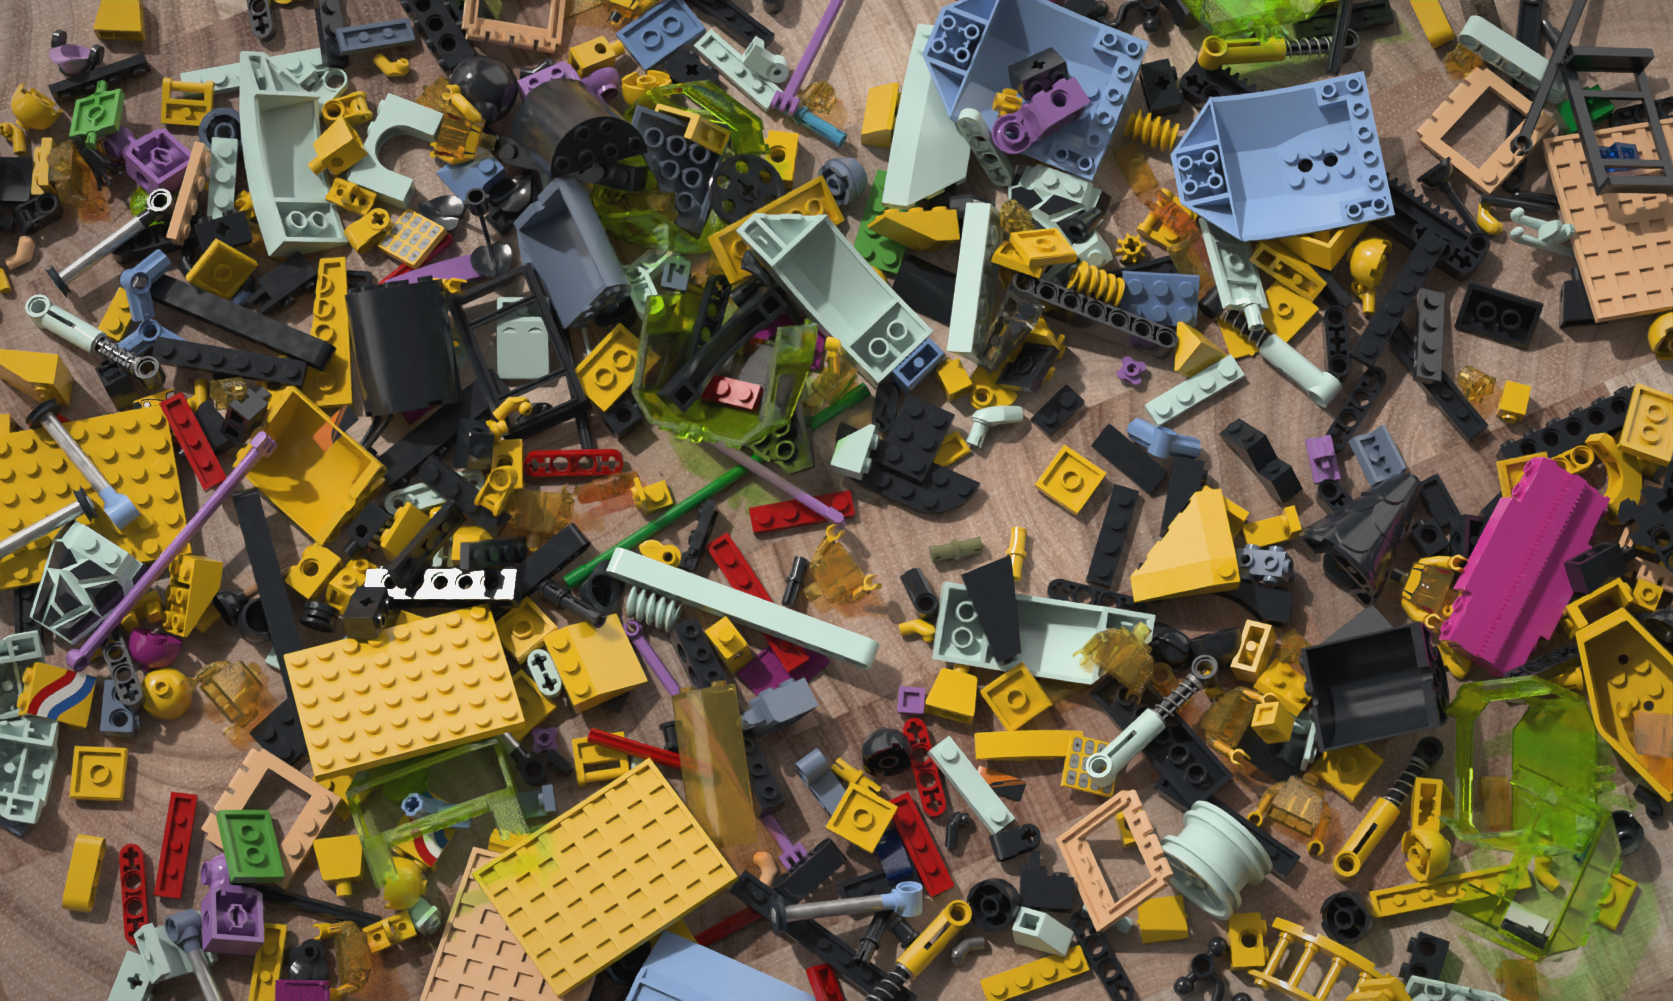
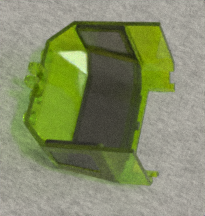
(775, 366)

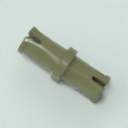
(955, 549)

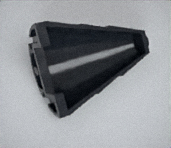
(1367, 533)

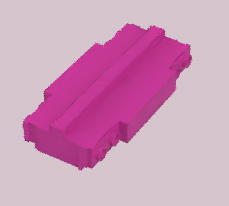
(1517, 570)

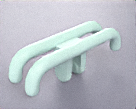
(1549, 233)

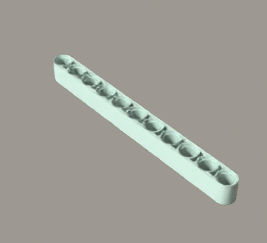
(743, 608)

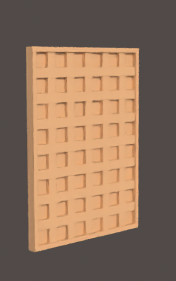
(1619, 237)
(481, 955)

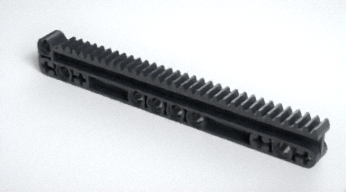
(1411, 214)

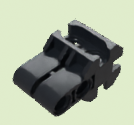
(1652, 522)

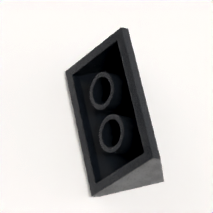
(926, 288)
(1498, 315)

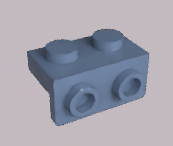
(1377, 455)

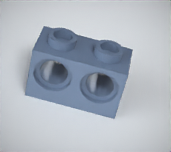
(113, 709)

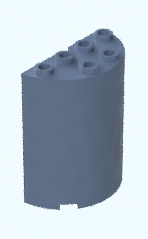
(572, 253)

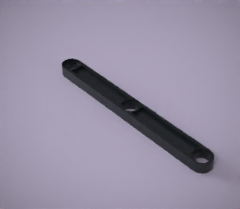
(1528, 34)

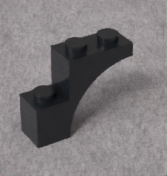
(1259, 454)

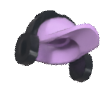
(74, 58)

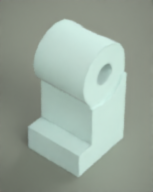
(765, 63)

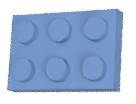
(660, 33)
(1161, 297)

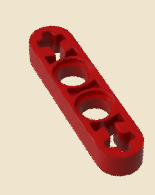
(573, 458)
(922, 768)
(131, 895)

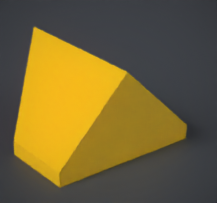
(1194, 351)
(1429, 801)

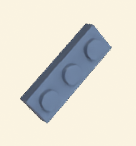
(375, 36)

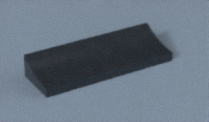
(1176, 751)

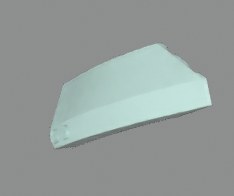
(277, 141)
(926, 144)
(836, 290)
(1047, 630)

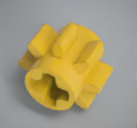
(1006, 102)
(245, 203)
(1126, 254)

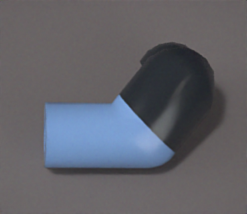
(245, 291)

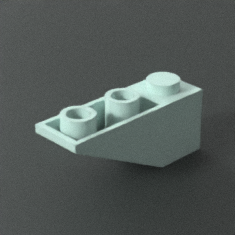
(1092, 250)

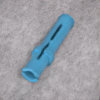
(817, 125)

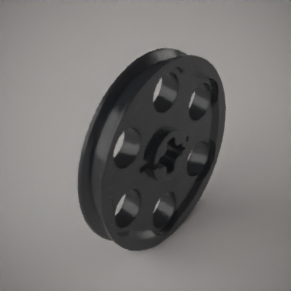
(738, 182)

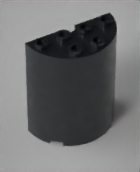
(570, 126)
(403, 346)
(1375, 686)

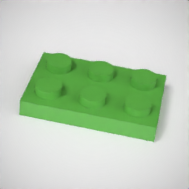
(250, 846)

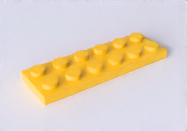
(809, 200)

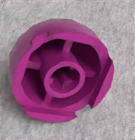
(153, 649)

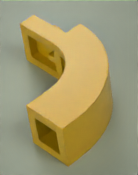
(1622, 471)

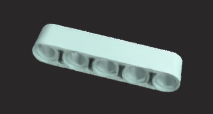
(1509, 56)

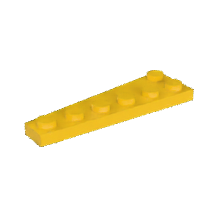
(332, 325)

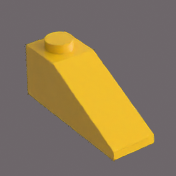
(1287, 268)

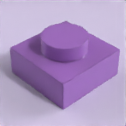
(911, 701)

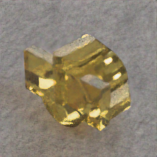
(1461, 60)
(432, 95)
(818, 96)
(1015, 217)
(1475, 383)
(226, 391)
(1291, 647)

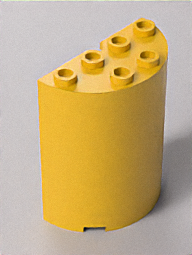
(311, 485)

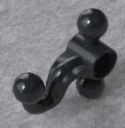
(1152, 25)
(1184, 985)

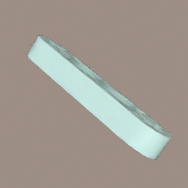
(980, 149)

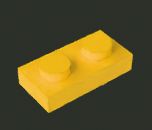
(117, 318)

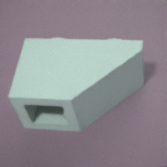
(853, 452)
(1041, 932)

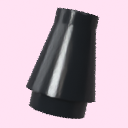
(1083, 224)

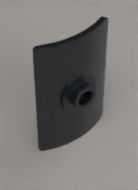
(15, 179)
(1275, 759)

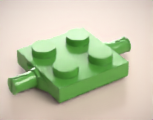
(97, 115)

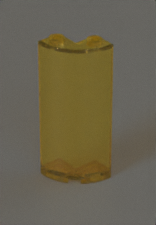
(715, 763)

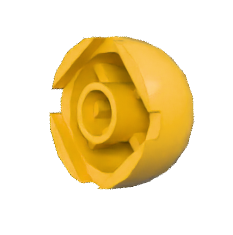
(635, 86)
(33, 109)
(1369, 261)
(1661, 336)
(165, 695)
(1426, 852)
(407, 890)

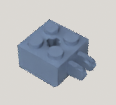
(778, 707)

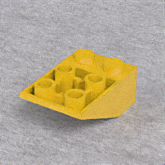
(918, 228)
(190, 591)

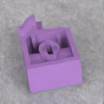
(602, 80)
(1041, 117)
(152, 160)
(229, 912)

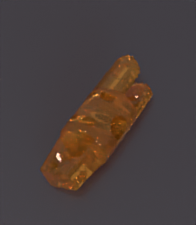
(1174, 217)
(607, 487)

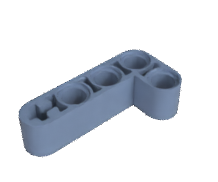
(821, 782)

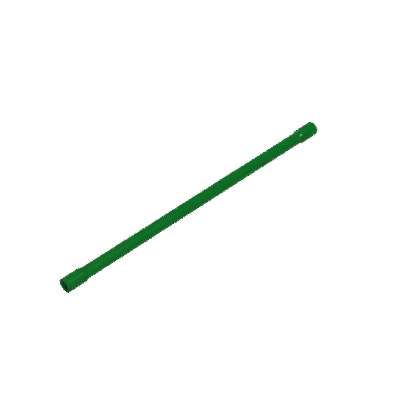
(583, 572)

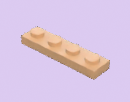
(187, 199)

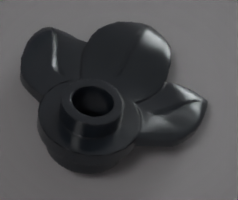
(306, 967)

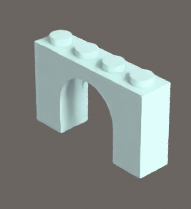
(394, 118)

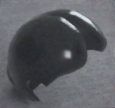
(487, 86)

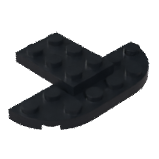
(905, 464)

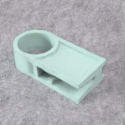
(327, 93)

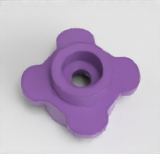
(1135, 377)
(539, 734)

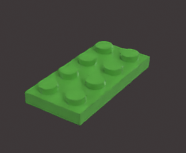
(873, 247)

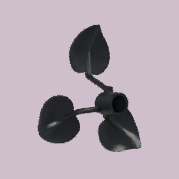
(512, 196)
(749, 287)

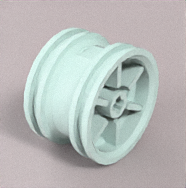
(1214, 859)

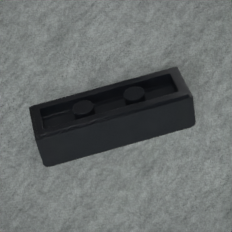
(1129, 459)

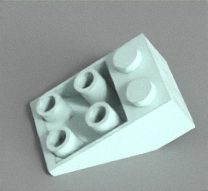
(522, 342)

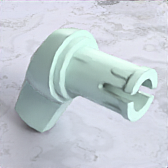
(989, 417)

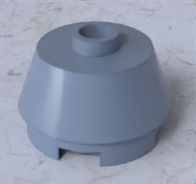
(221, 124)
(845, 179)

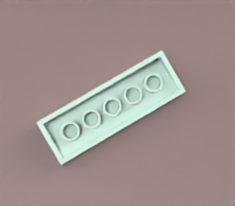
(975, 281)

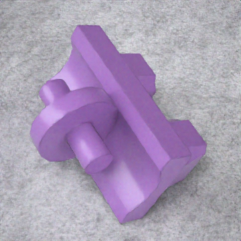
(1322, 459)

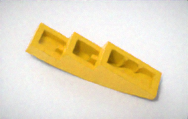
(1023, 745)

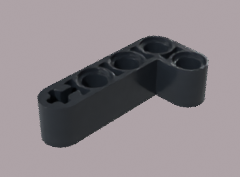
(157, 234)

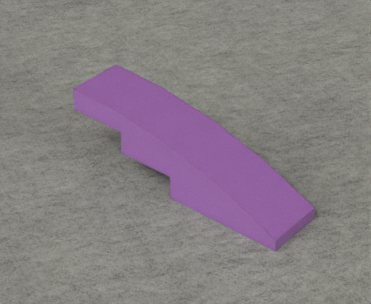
(453, 268)

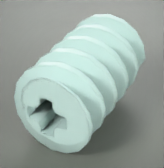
(652, 609)

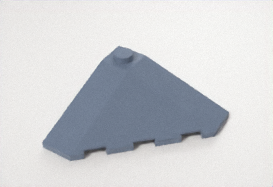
(678, 165)

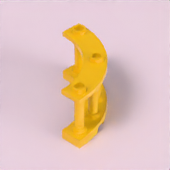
(1340, 957)

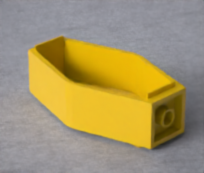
(1643, 679)

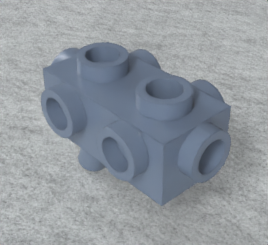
(1264, 565)

